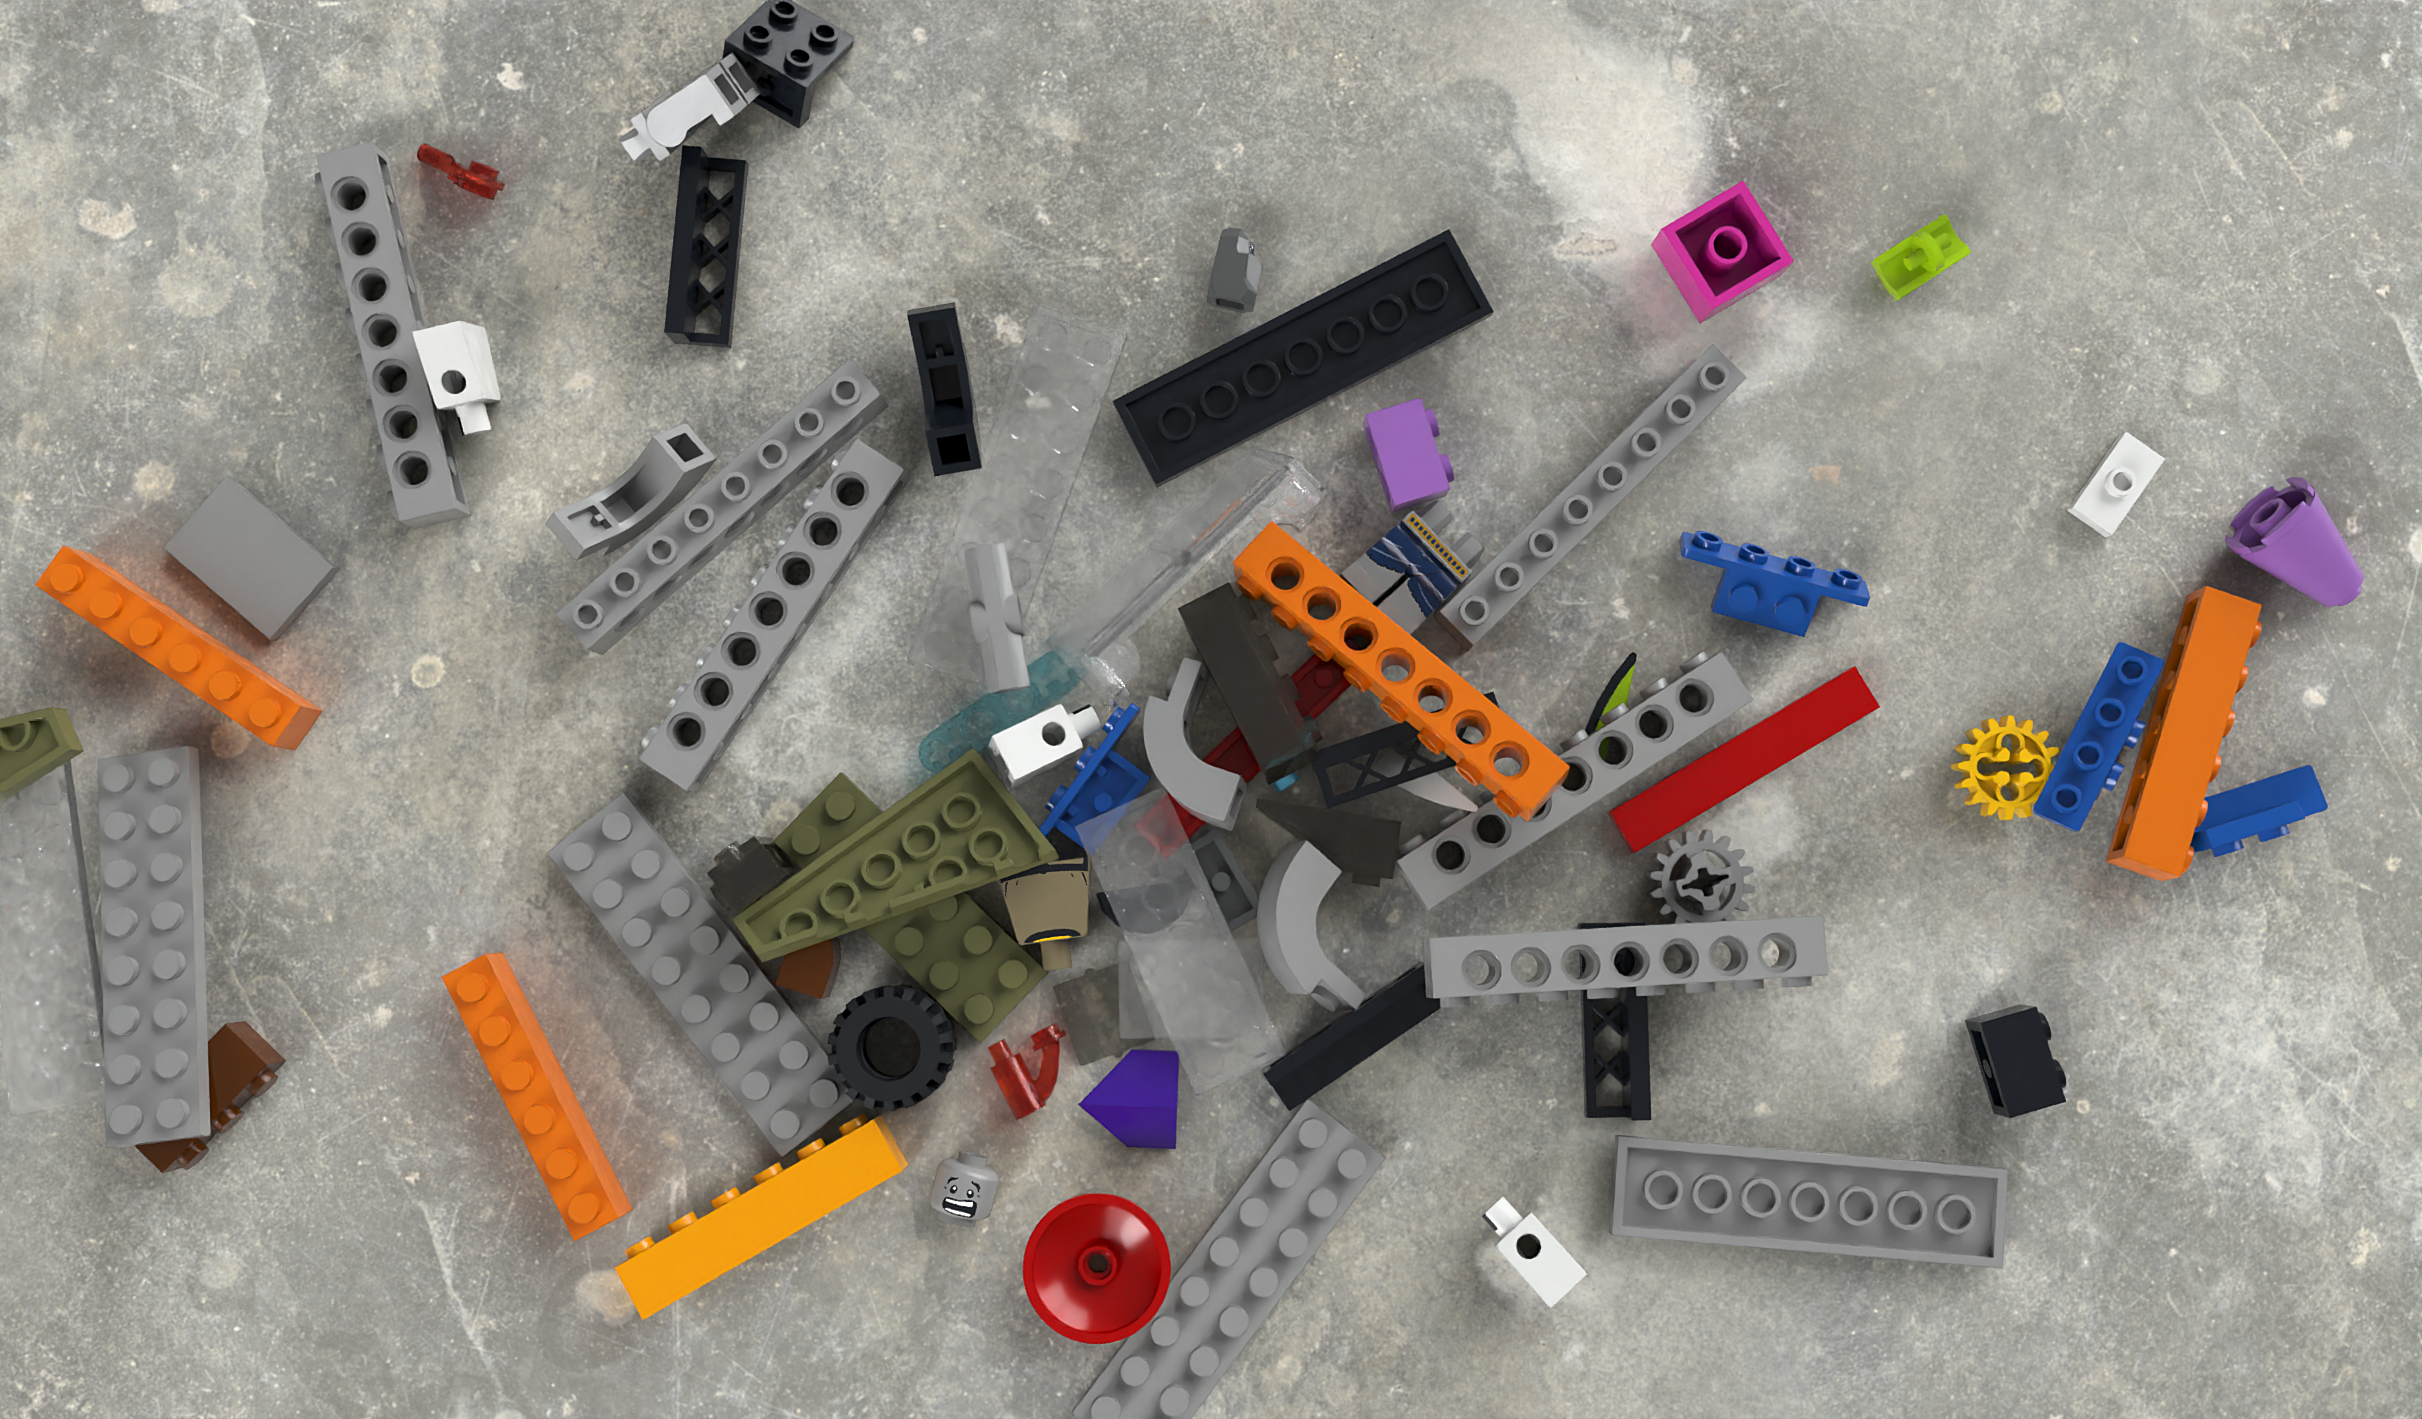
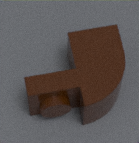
(812, 969)

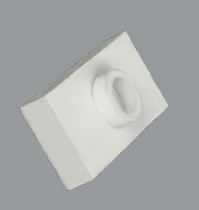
(2116, 484)

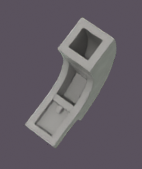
(638, 498)
(1198, 787)
(1288, 927)

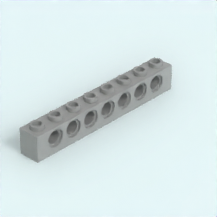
(341, 179)
(1589, 497)
(722, 509)
(775, 643)
(1720, 696)
(1798, 939)

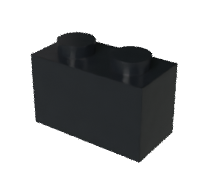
(2017, 1060)

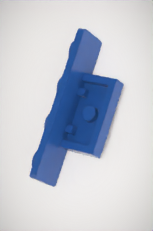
(1767, 587)
(2099, 738)
(1102, 783)
(2258, 809)

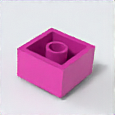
(1721, 252)

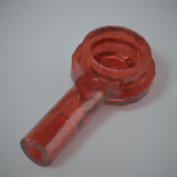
(476, 178)

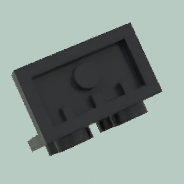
(786, 55)

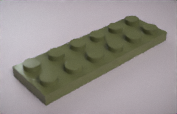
(945, 945)

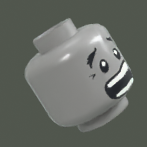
(964, 1189)

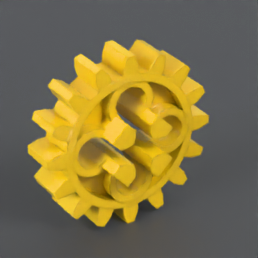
(1988, 749)

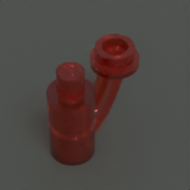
(1014, 1079)

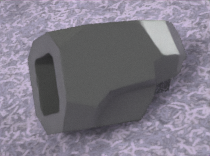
(1234, 273)

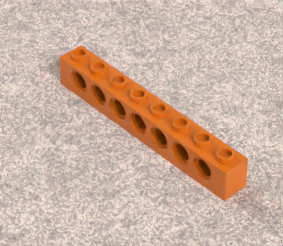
(1278, 554)

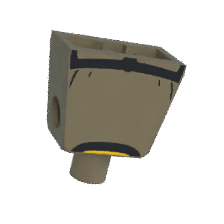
(1050, 907)

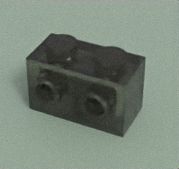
(749, 872)

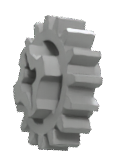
(1695, 863)

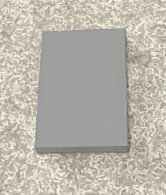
(251, 558)

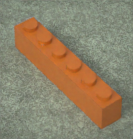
(179, 648)
(2185, 734)
(537, 1094)

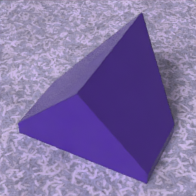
(1139, 1099)

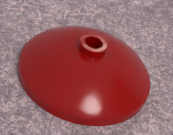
(1088, 1302)

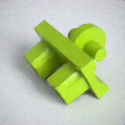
(1920, 258)

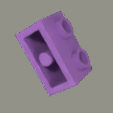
(1407, 454)

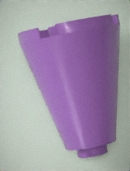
(2297, 543)

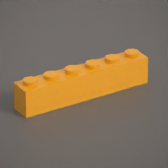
(761, 1216)

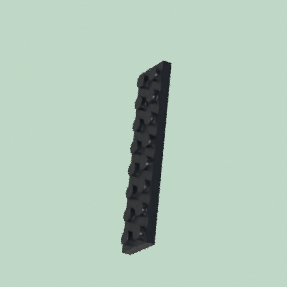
(1302, 358)

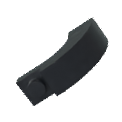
(947, 389)

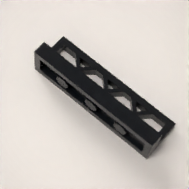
(688, 248)
(1372, 743)
(1351, 1038)
(1634, 1043)

